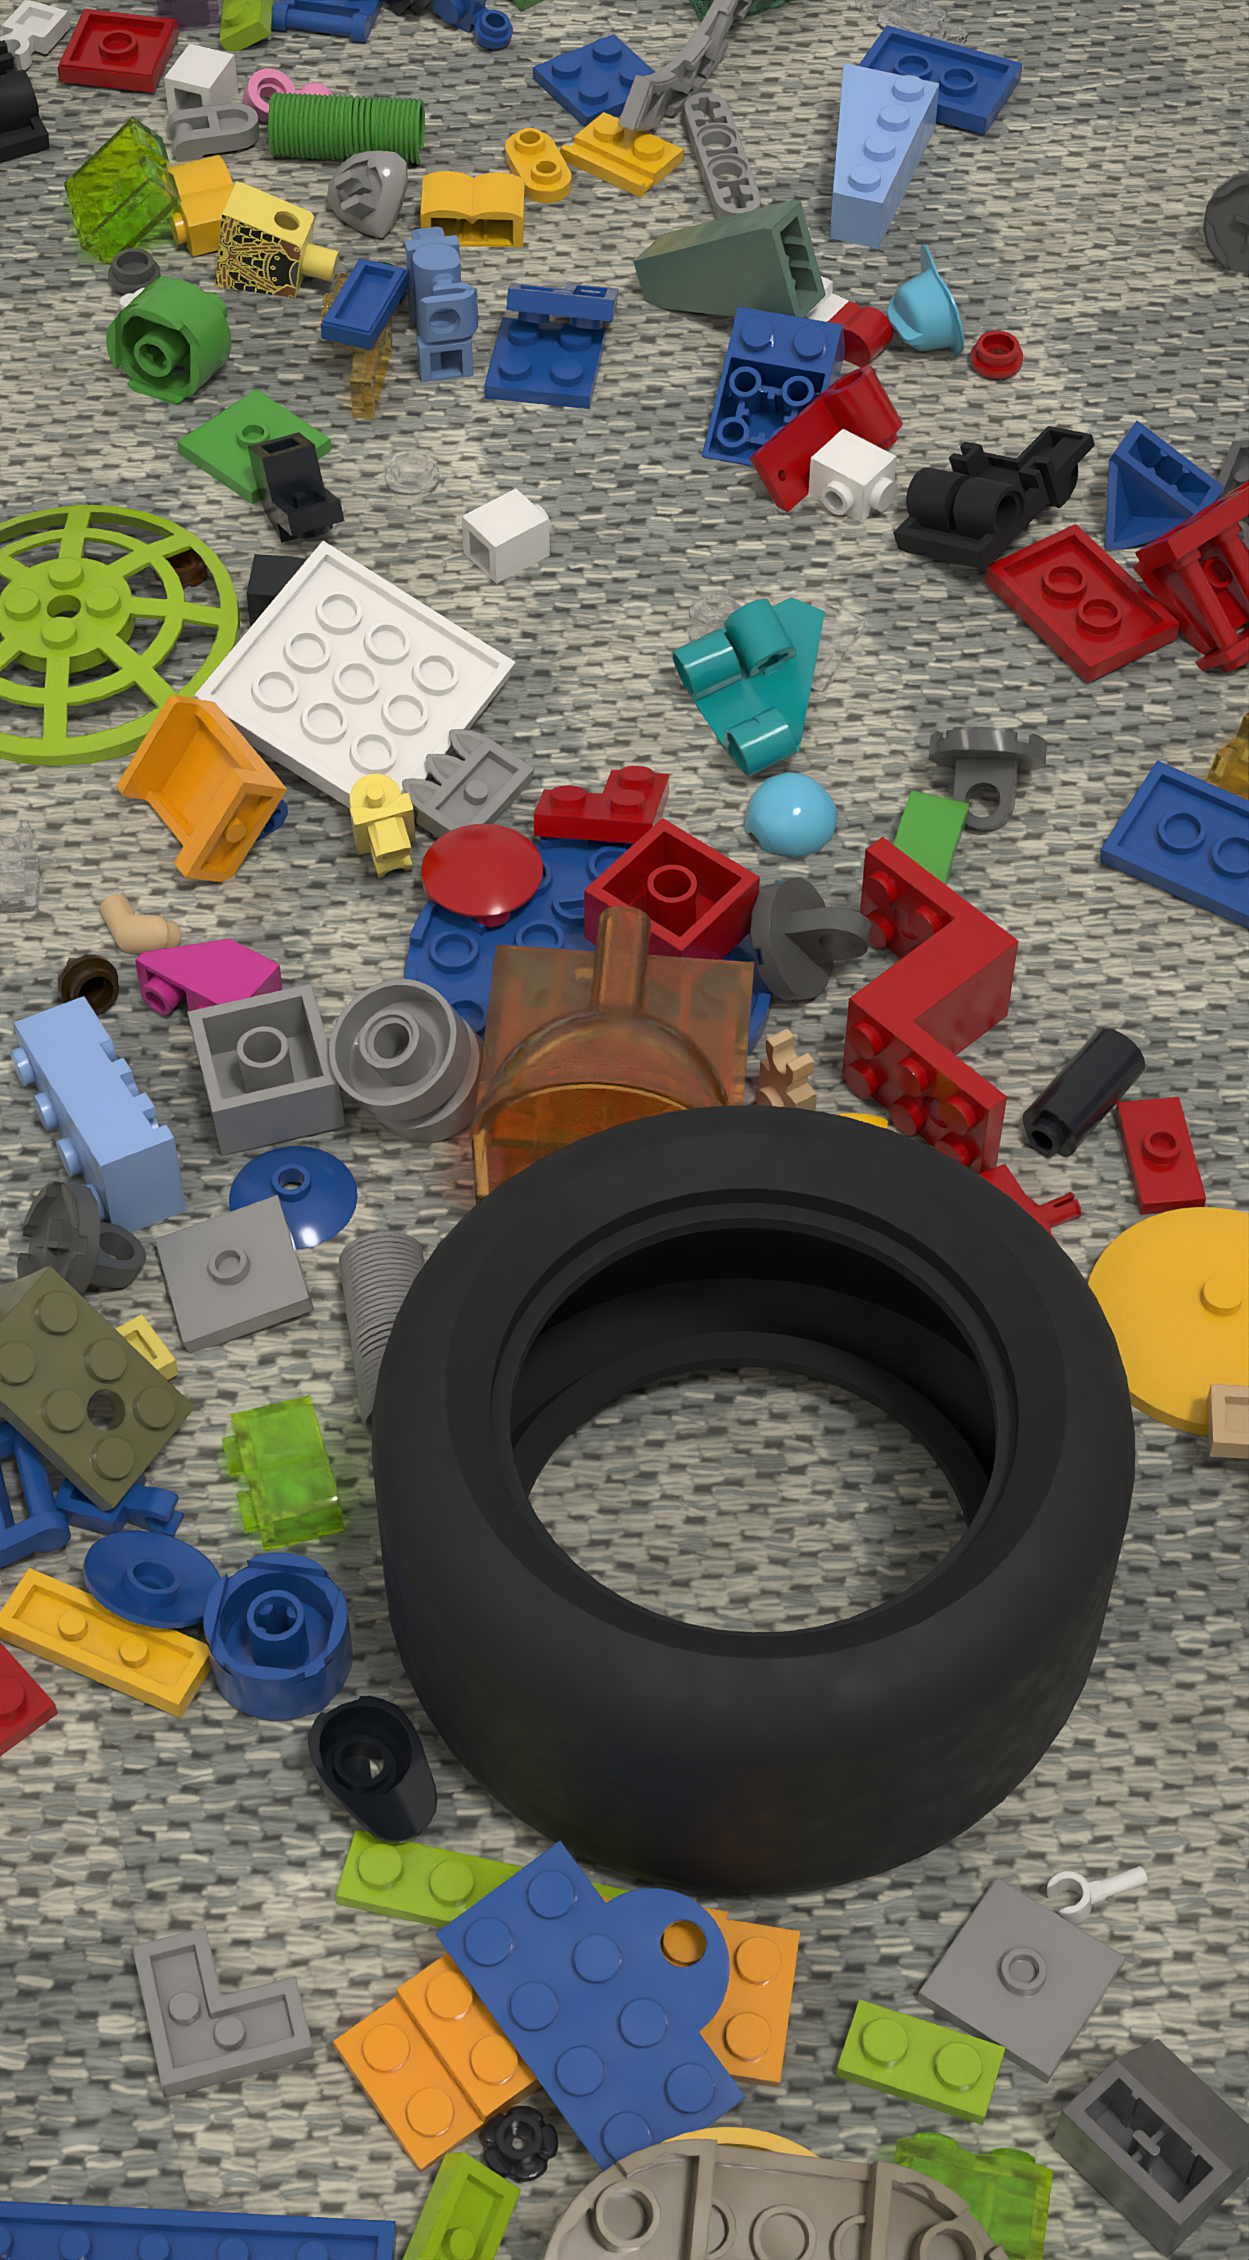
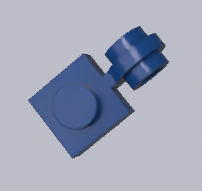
(490, 27)

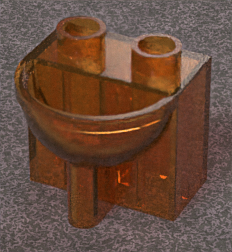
(602, 1042)

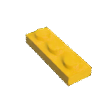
(91, 1640)

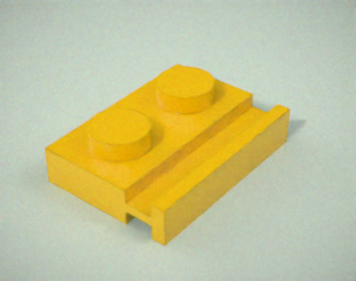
(622, 155)

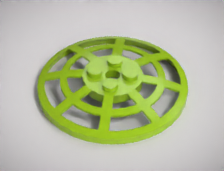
(100, 627)

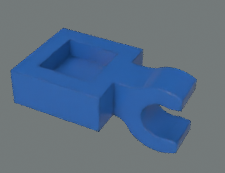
(145, 1506)

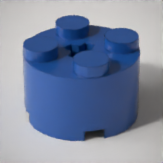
(278, 1637)

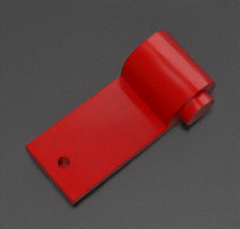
(851, 403)

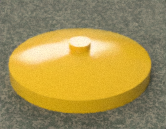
(1179, 1309)

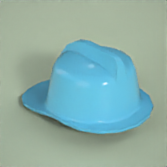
(926, 311)

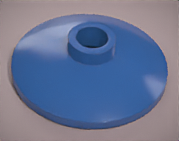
(315, 1208)
(150, 1578)

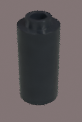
(1083, 1093)

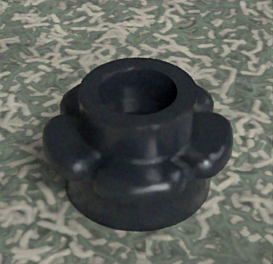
(523, 2163)

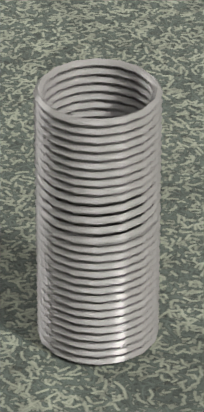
(375, 1282)

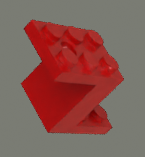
(929, 1009)

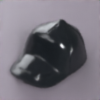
(402, 1796)

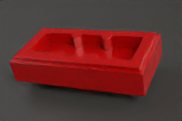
(1159, 1155)

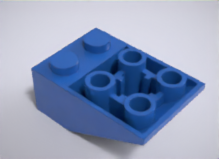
(768, 378)

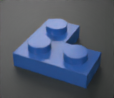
(583, 303)

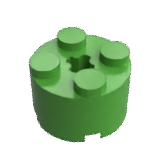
(167, 328)

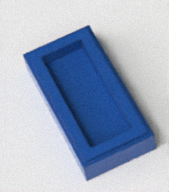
(365, 304)

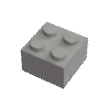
(266, 1069)

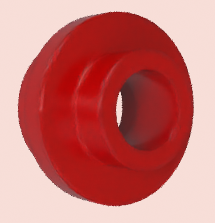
(996, 355)

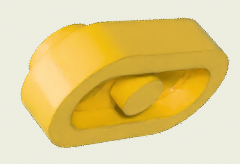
(540, 163)

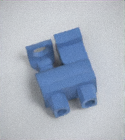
(440, 305)

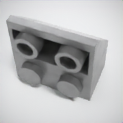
(1156, 2143)

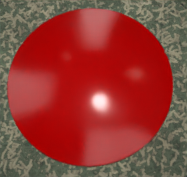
(482, 872)

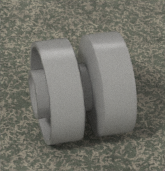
(408, 1060)

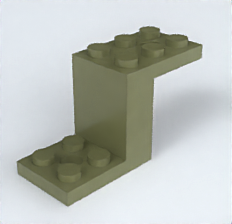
(52, 1363)

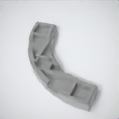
(685, 74)

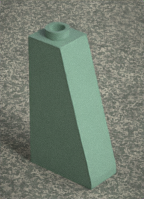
(740, 260)

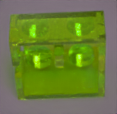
(123, 191)

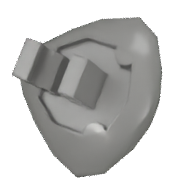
(369, 191)

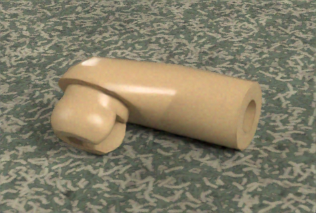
(137, 932)

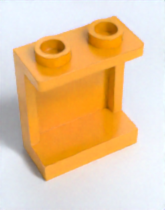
(203, 786)

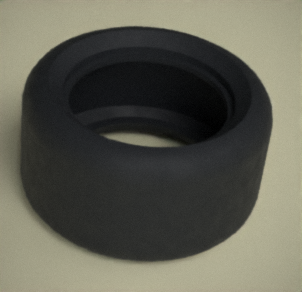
(794, 1253)

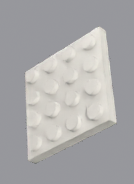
(353, 678)

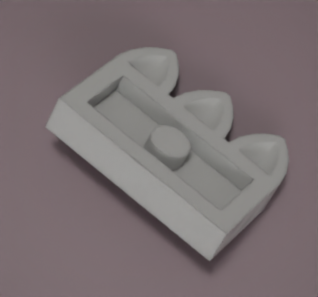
(469, 788)

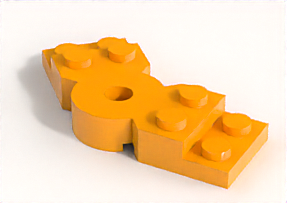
(446, 2066)

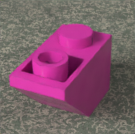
(204, 974)

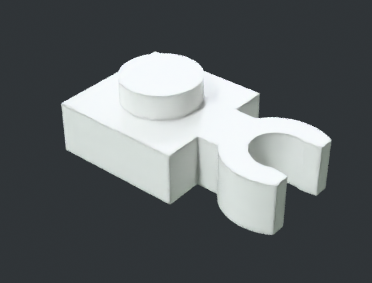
(33, 29)

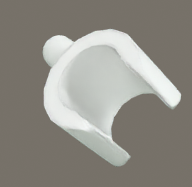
(1092, 1891)

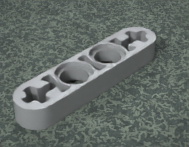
(722, 161)

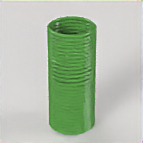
(331, 124)

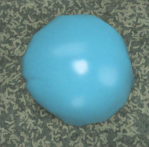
(791, 815)

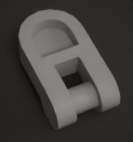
(212, 130)

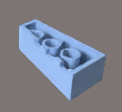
(879, 145)
(100, 1115)

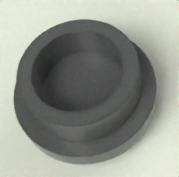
(132, 270)

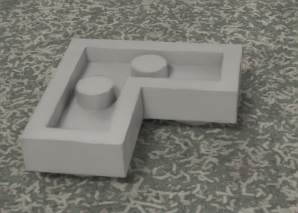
(209, 2035)

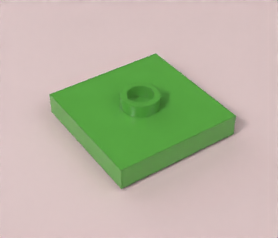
(223, 441)

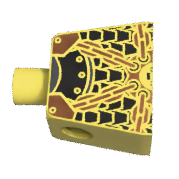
(269, 245)

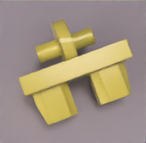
(382, 822)

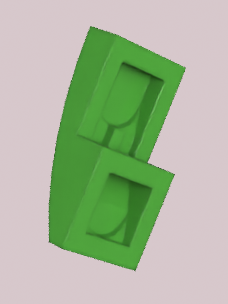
(932, 832)

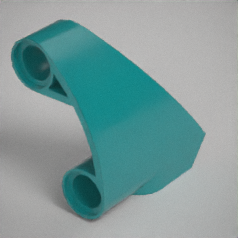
(755, 679)

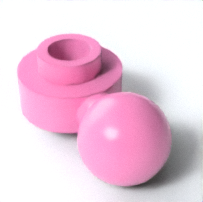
(268, 81)

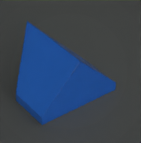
(1151, 489)

